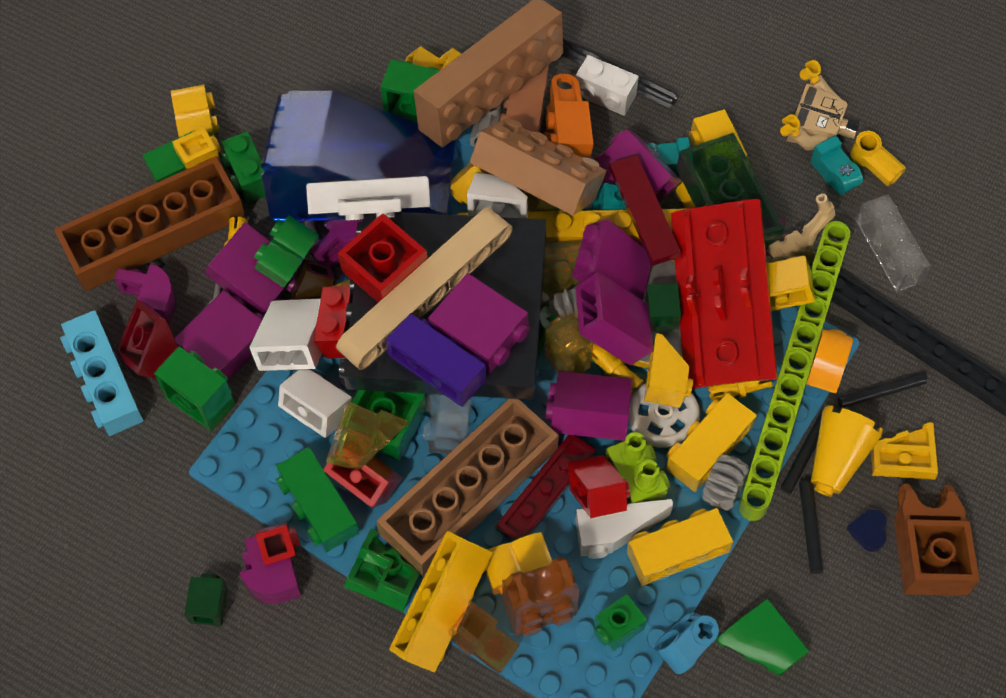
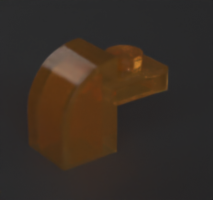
(478, 636)

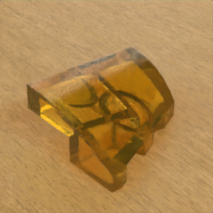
(362, 435)

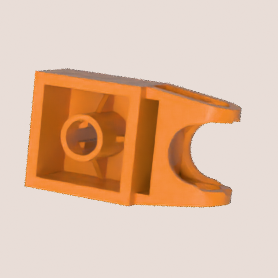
(569, 117)

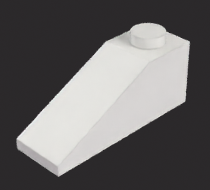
(612, 531)

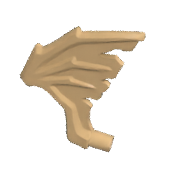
(802, 244)

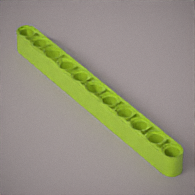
(792, 378)

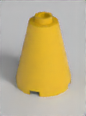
(841, 448)

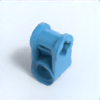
(686, 642)

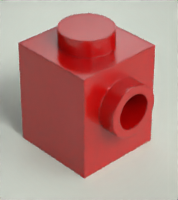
(277, 542)

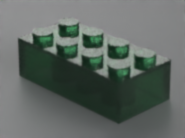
(722, 174)

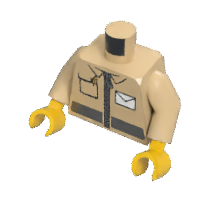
(818, 113)

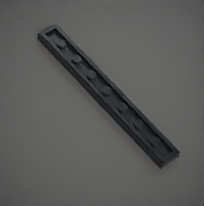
(920, 341)

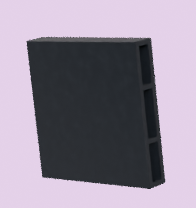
(511, 270)

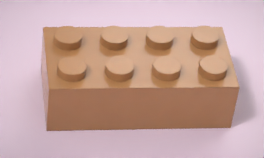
(538, 165)

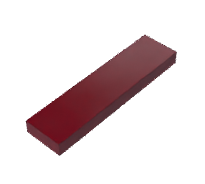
(644, 210)
(543, 490)

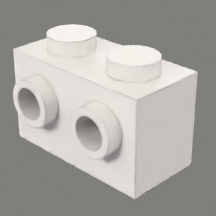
(607, 85)
(313, 401)

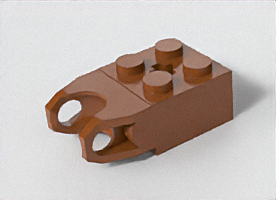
(935, 545)
(540, 597)

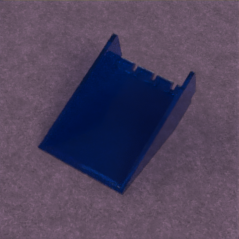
(343, 139)

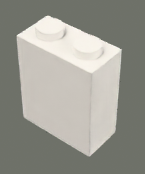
(287, 336)

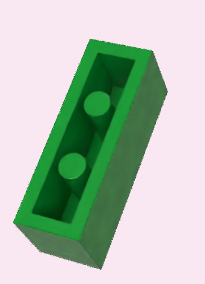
(316, 500)

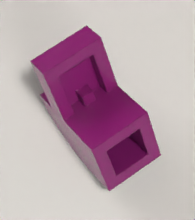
(338, 236)
(150, 288)
(271, 582)

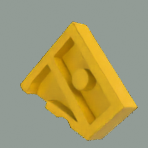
(907, 455)

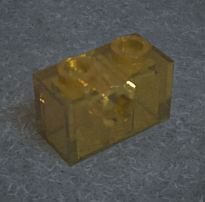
(566, 347)

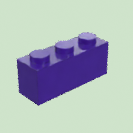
(436, 359)

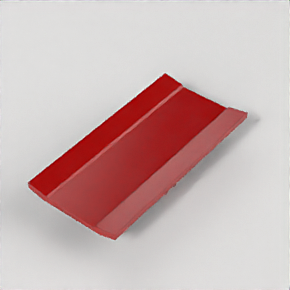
(724, 294)

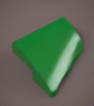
(382, 574)
(765, 639)

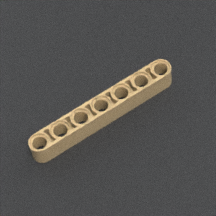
(424, 286)

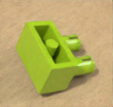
(637, 465)

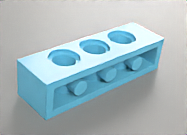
(122, 410)

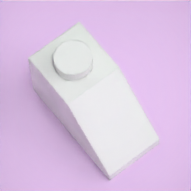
(497, 194)

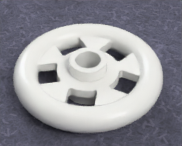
(668, 436)

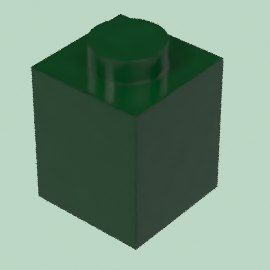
(663, 306)
(206, 600)

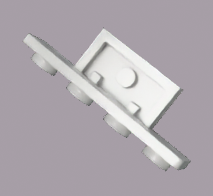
(368, 196)

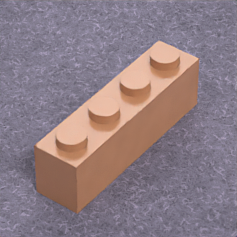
(528, 102)

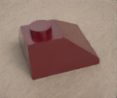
(146, 341)

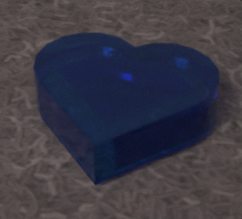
(869, 530)

